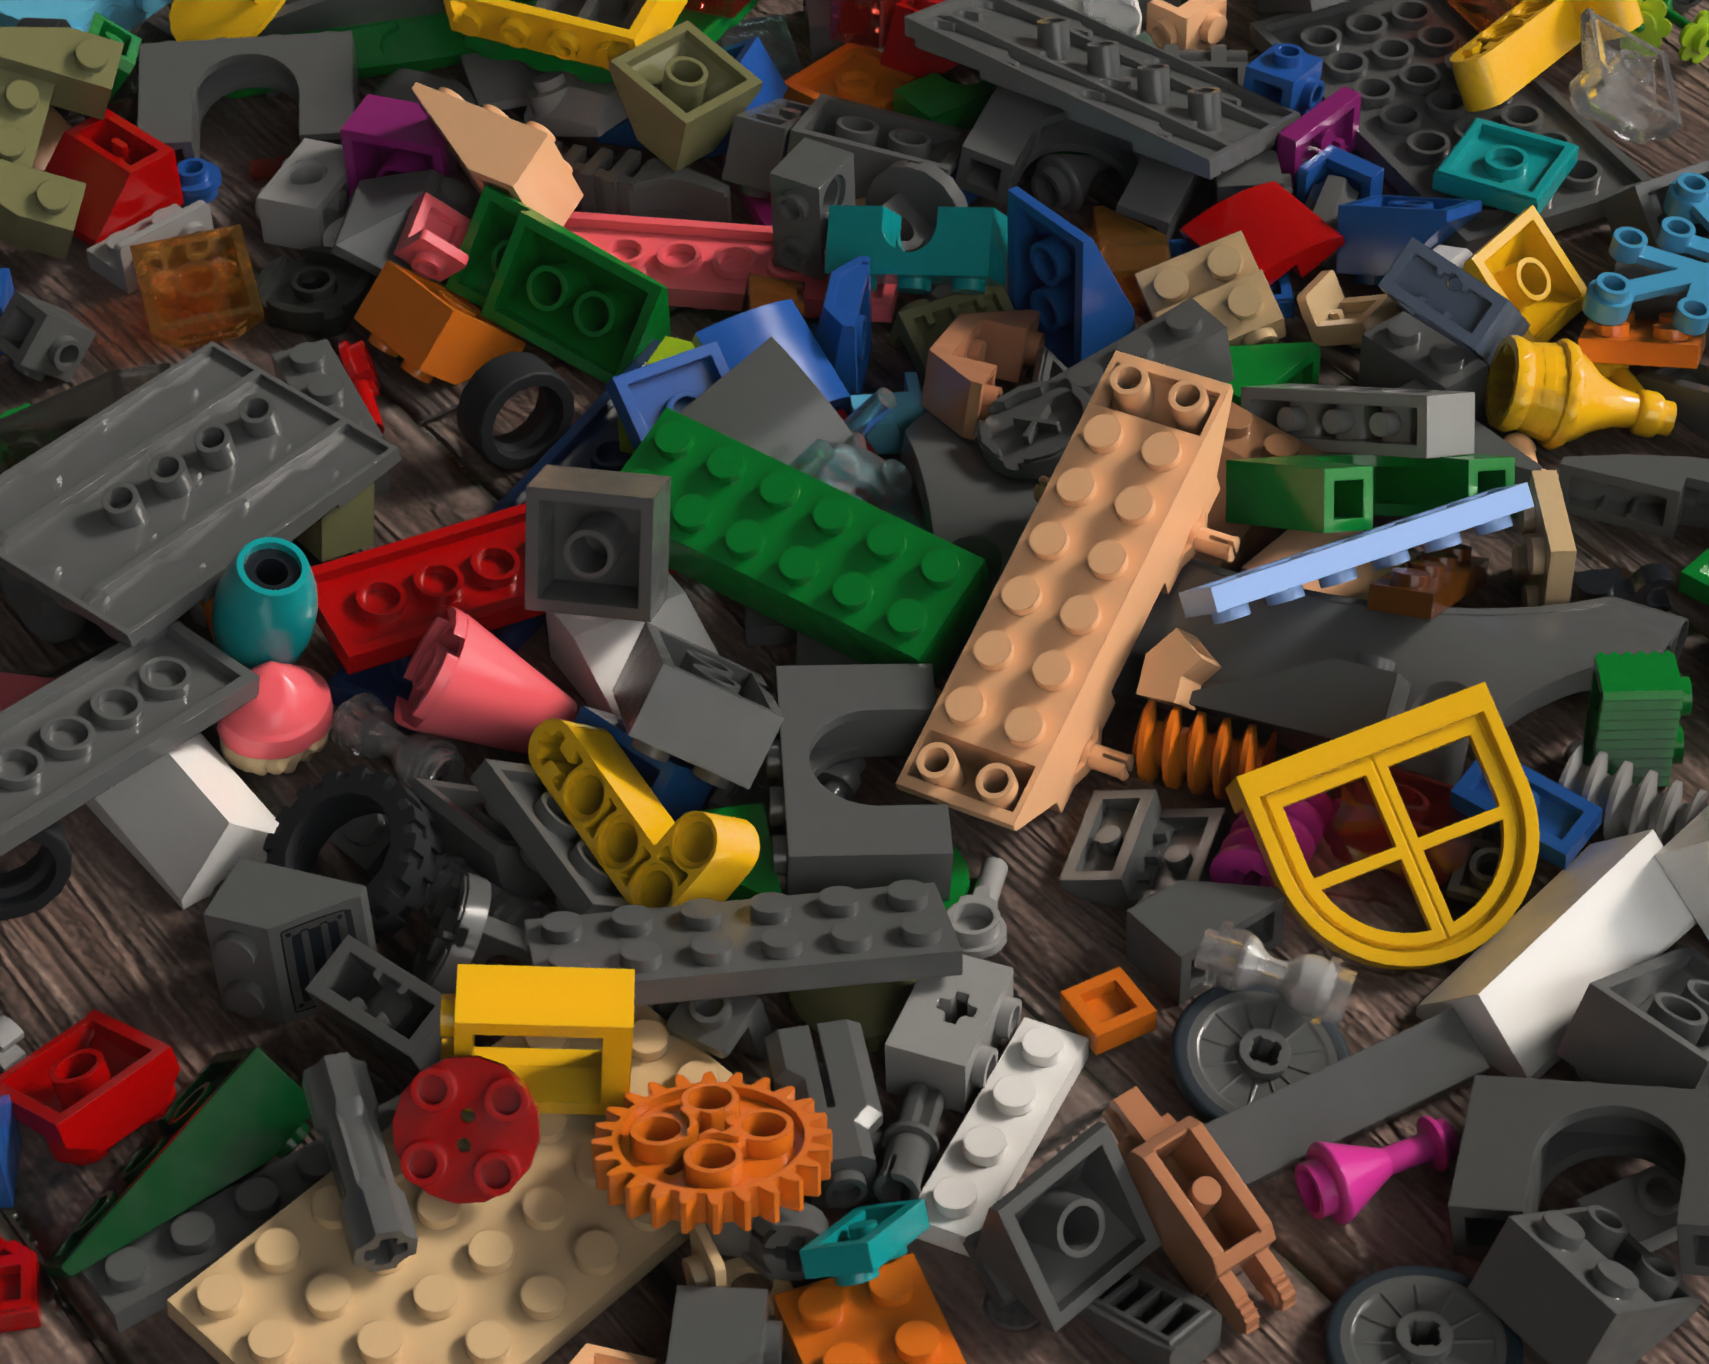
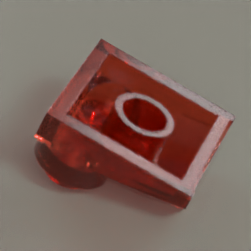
(1358, 832)

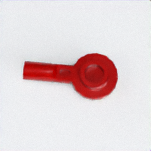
(363, 375)

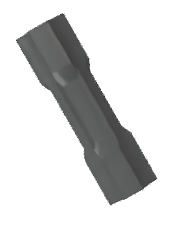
(371, 1205)

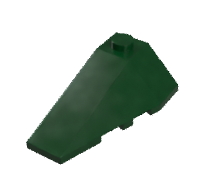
(216, 1131)

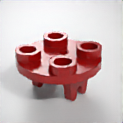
(431, 1123)

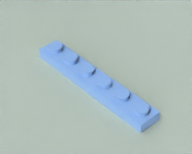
(1337, 560)

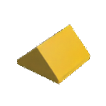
(1532, 273)

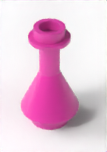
(1345, 1177)

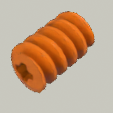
(1195, 752)

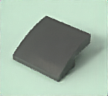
(769, 406)
(1137, 848)

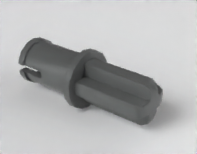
(909, 1145)

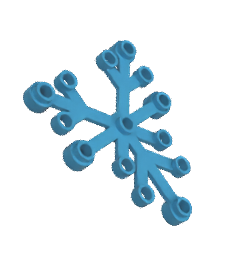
(1612, 294)

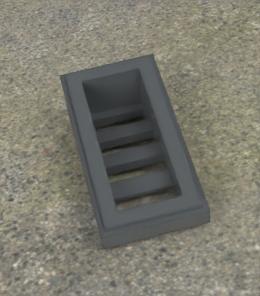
(1194, 1321)

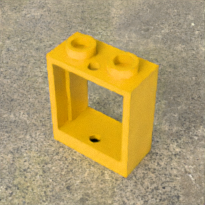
(548, 1004)

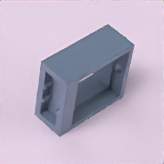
(1451, 301)

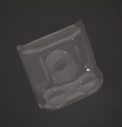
(1624, 83)

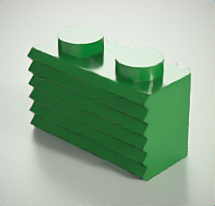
(1637, 713)

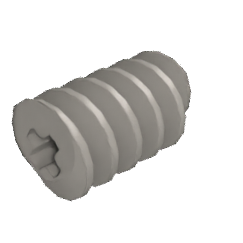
(1630, 806)

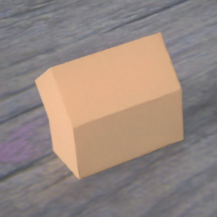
(1176, 669)

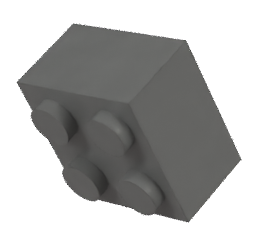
(597, 543)

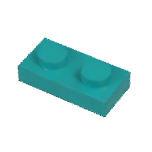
(864, 1241)

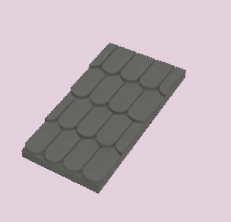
(1105, 80)
(170, 483)

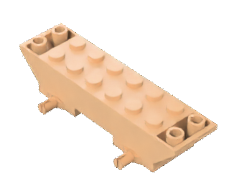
(1053, 638)

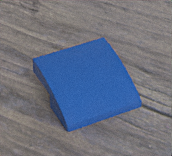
(748, 330)

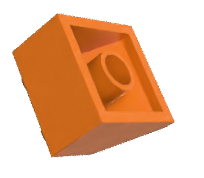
(431, 327)

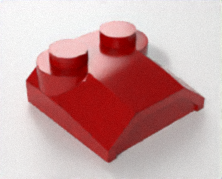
(92, 1087)

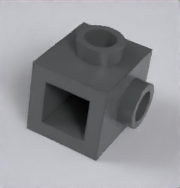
(43, 338)

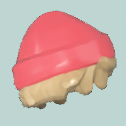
(281, 724)

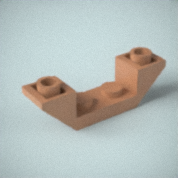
(971, 357)

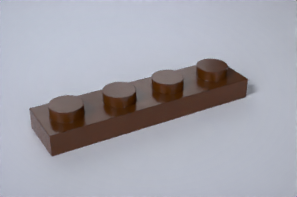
(1429, 583)

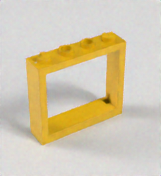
(557, 32)

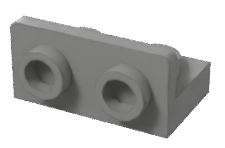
(113, 255)

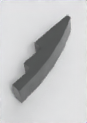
(1638, 491)

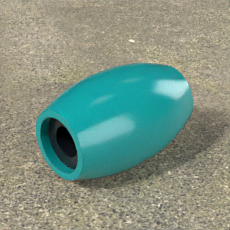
(265, 603)

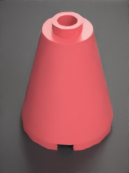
(476, 688)

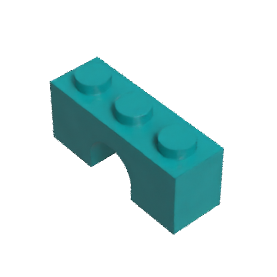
(963, 252)

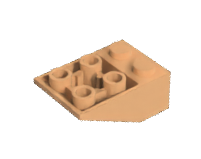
(503, 152)

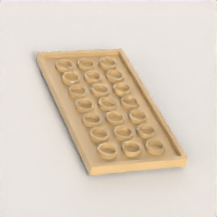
(487, 1276)

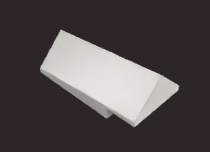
(187, 819)
(1585, 924)

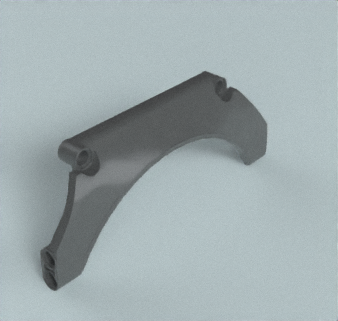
(1519, 651)

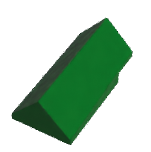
(558, 288)

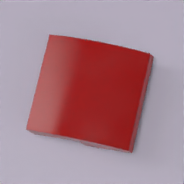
(1275, 226)

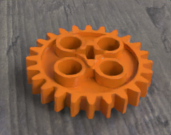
(712, 1152)

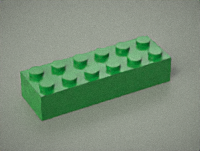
(810, 551)

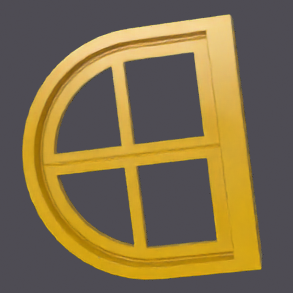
(1369, 755)

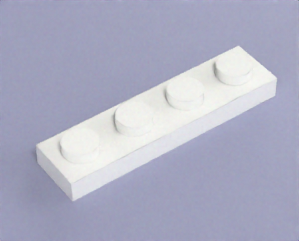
(1001, 1131)

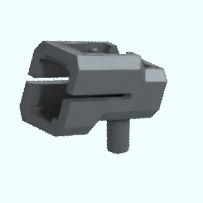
(842, 1090)

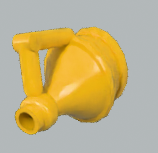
(1562, 395)

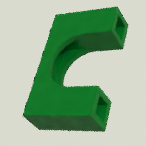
(1348, 489)

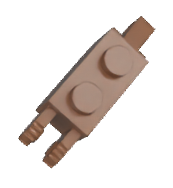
(1200, 1209)

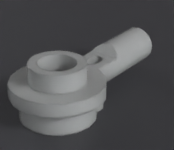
(977, 916)

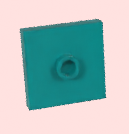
(1505, 167)

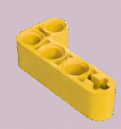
(1526, 44)
(630, 830)

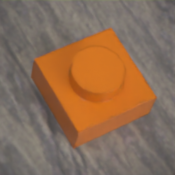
(1108, 1010)

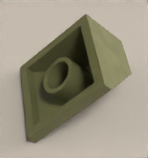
(682, 93)

